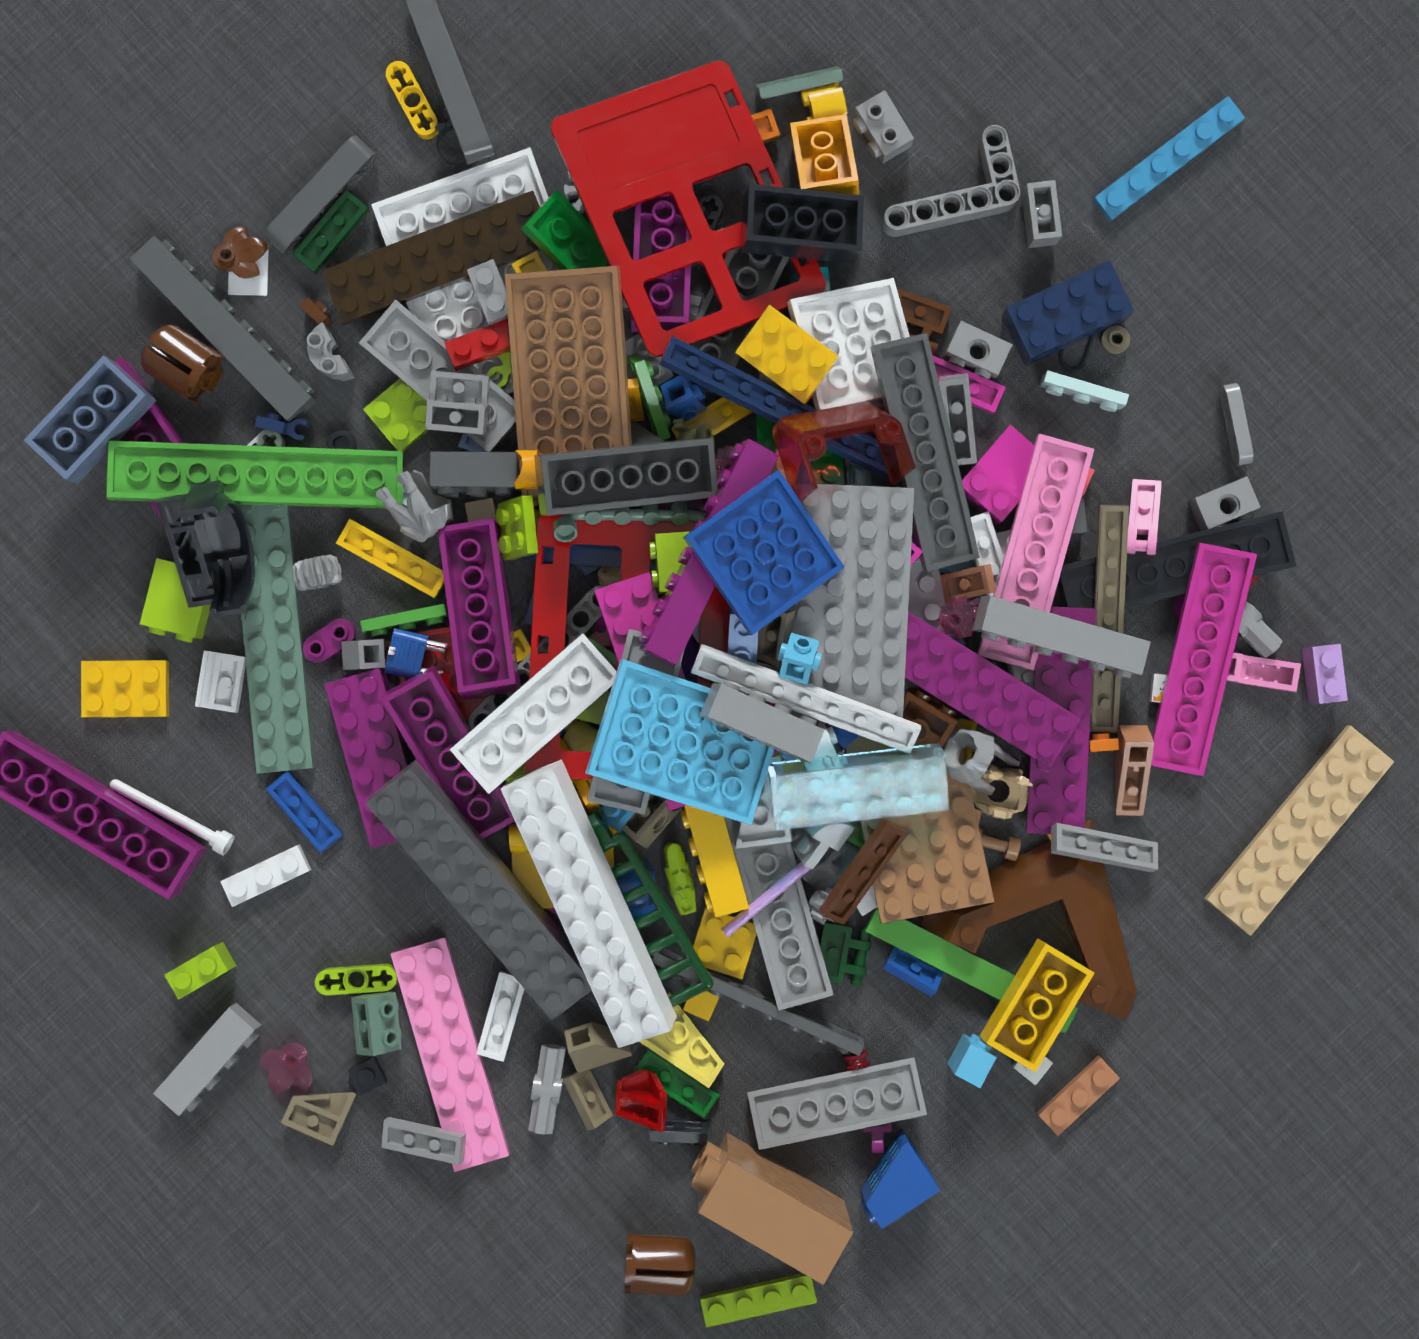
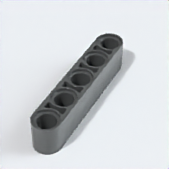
(320, 194)

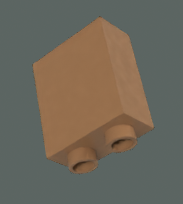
(771, 1206)

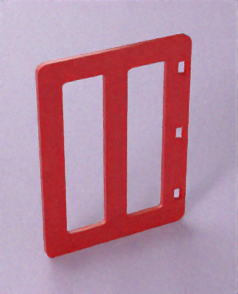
(551, 606)

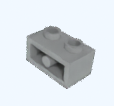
(882, 127)

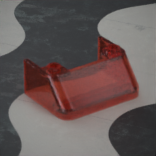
(804, 437)

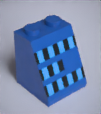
(897, 1182)

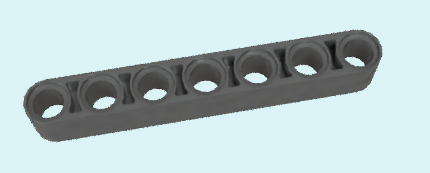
(450, 80)

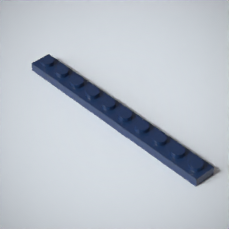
(762, 399)

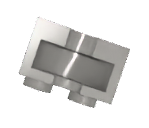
(321, 353)

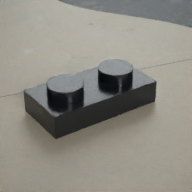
(681, 1131)

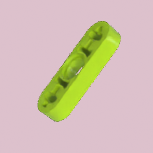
(335, 973)

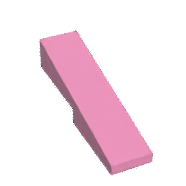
(1264, 672)

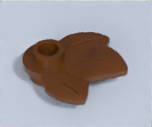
(243, 253)

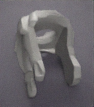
(424, 509)
(972, 771)

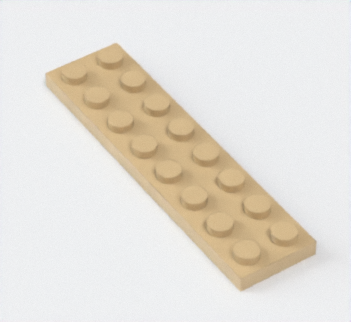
(1299, 830)

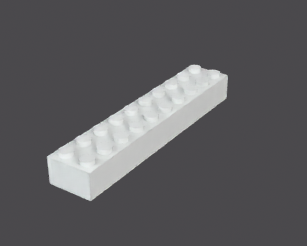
(589, 903)

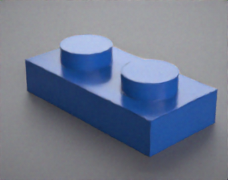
(913, 971)

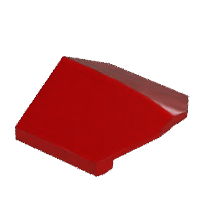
(642, 1099)

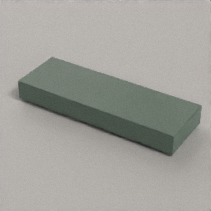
(799, 82)

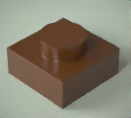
(316, 311)

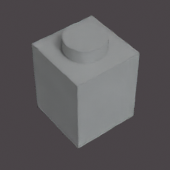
(363, 654)

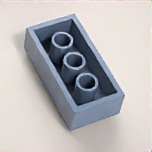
(90, 415)

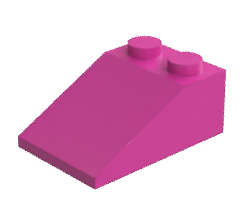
(999, 475)

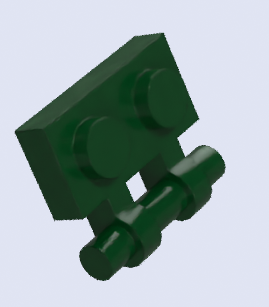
(834, 947)

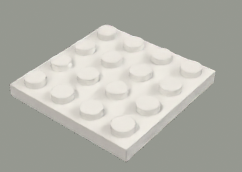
(848, 325)

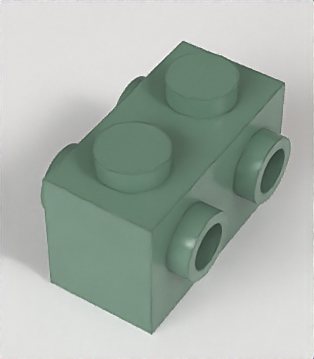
(376, 1023)

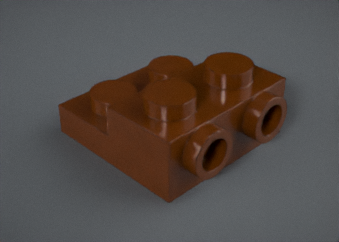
(935, 720)

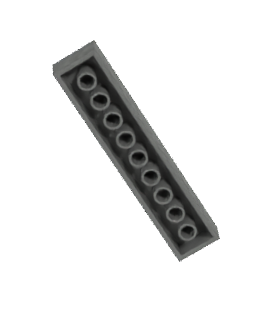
(481, 888)

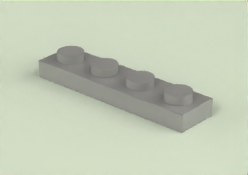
(1104, 847)

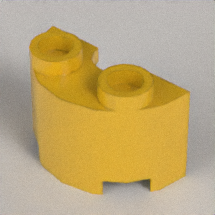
(824, 101)

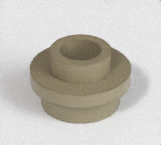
(1108, 344)

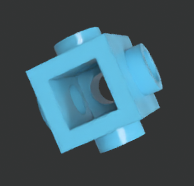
(802, 653)

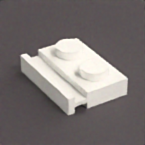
(220, 681)

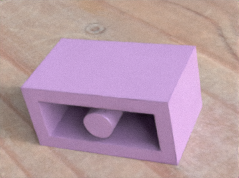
(1324, 674)

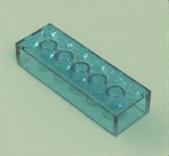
(858, 787)

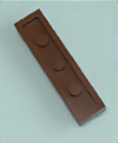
(863, 871)

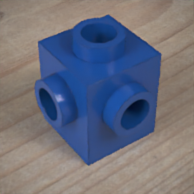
(683, 398)

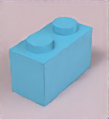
(972, 1059)

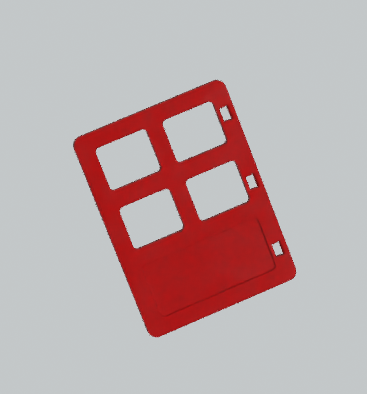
(660, 145)

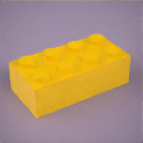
(717, 861)
(1036, 1005)

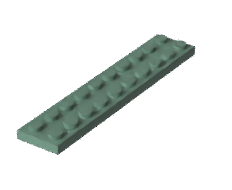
(275, 647)

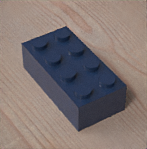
(1067, 313)

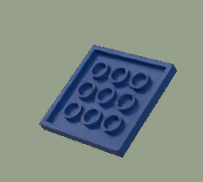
(764, 552)

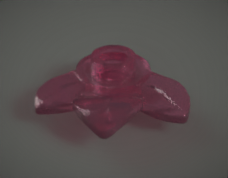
(286, 1071)

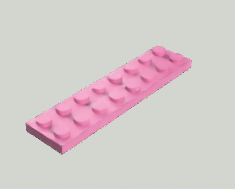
(1040, 536)
(450, 1049)

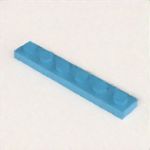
(1168, 159)

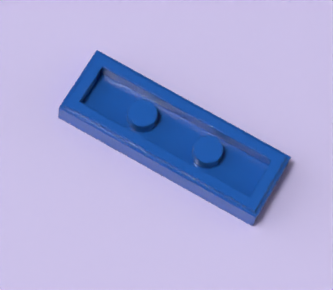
(304, 811)

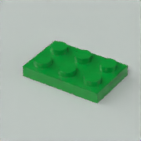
(564, 235)

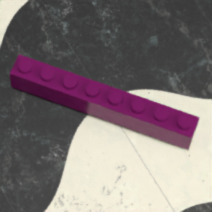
(691, 584)

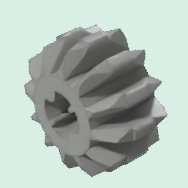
(316, 573)

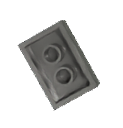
(474, 473)

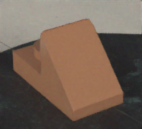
(968, 582)

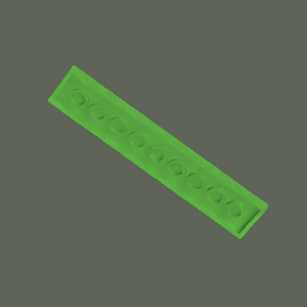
(254, 473)

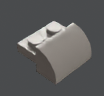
(458, 402)
(813, 841)

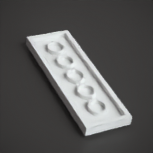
(535, 713)

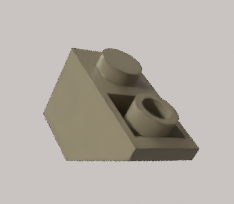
(593, 1046)

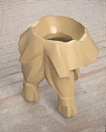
(1016, 799)

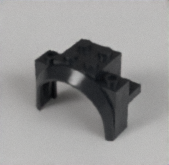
(209, 534)

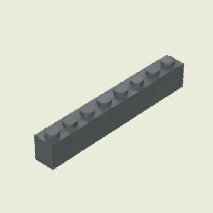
(223, 330)

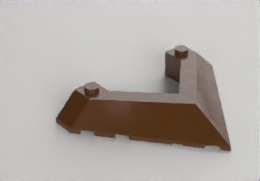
(1088, 906)

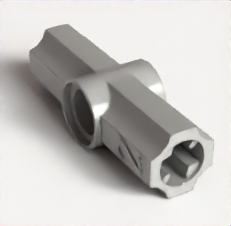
(1257, 633)
(547, 1089)

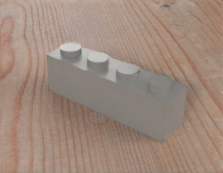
(762, 722)
(207, 1059)

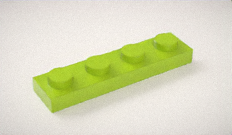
(757, 1299)

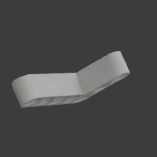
(962, 198)

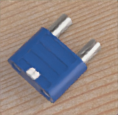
(408, 652)

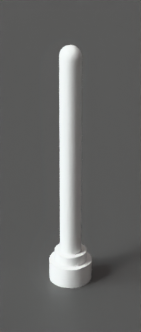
(218, 840)

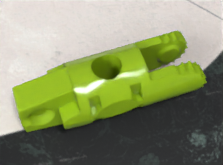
(679, 879)

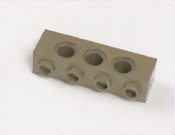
(647, 827)

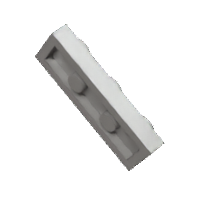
(423, 1140)

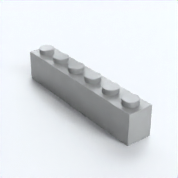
(1062, 636)

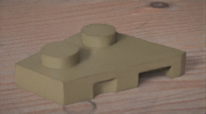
(319, 1114)

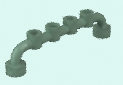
(566, 528)

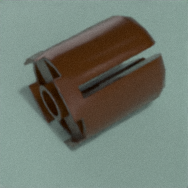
(182, 363)
(659, 1265)

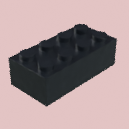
(802, 223)

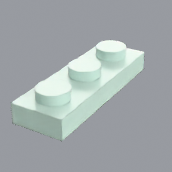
(1083, 391)

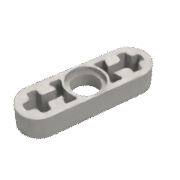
(1236, 424)

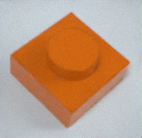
(766, 125)
(1103, 742)

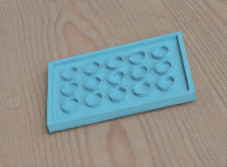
(664, 748)

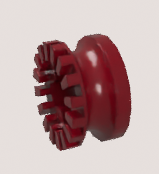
(856, 1061)

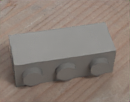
(958, 408)

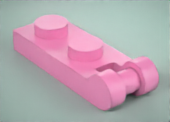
(1144, 516)

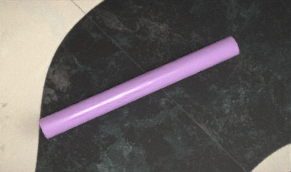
(765, 899)

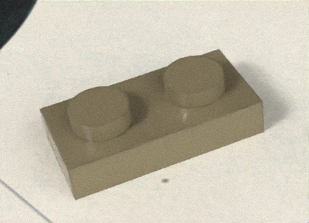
(587, 1098)

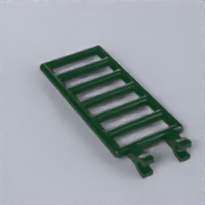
(648, 886)

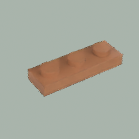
(1078, 1095)

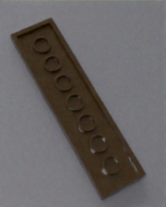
(431, 259)

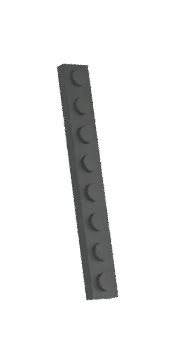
(766, 1005)

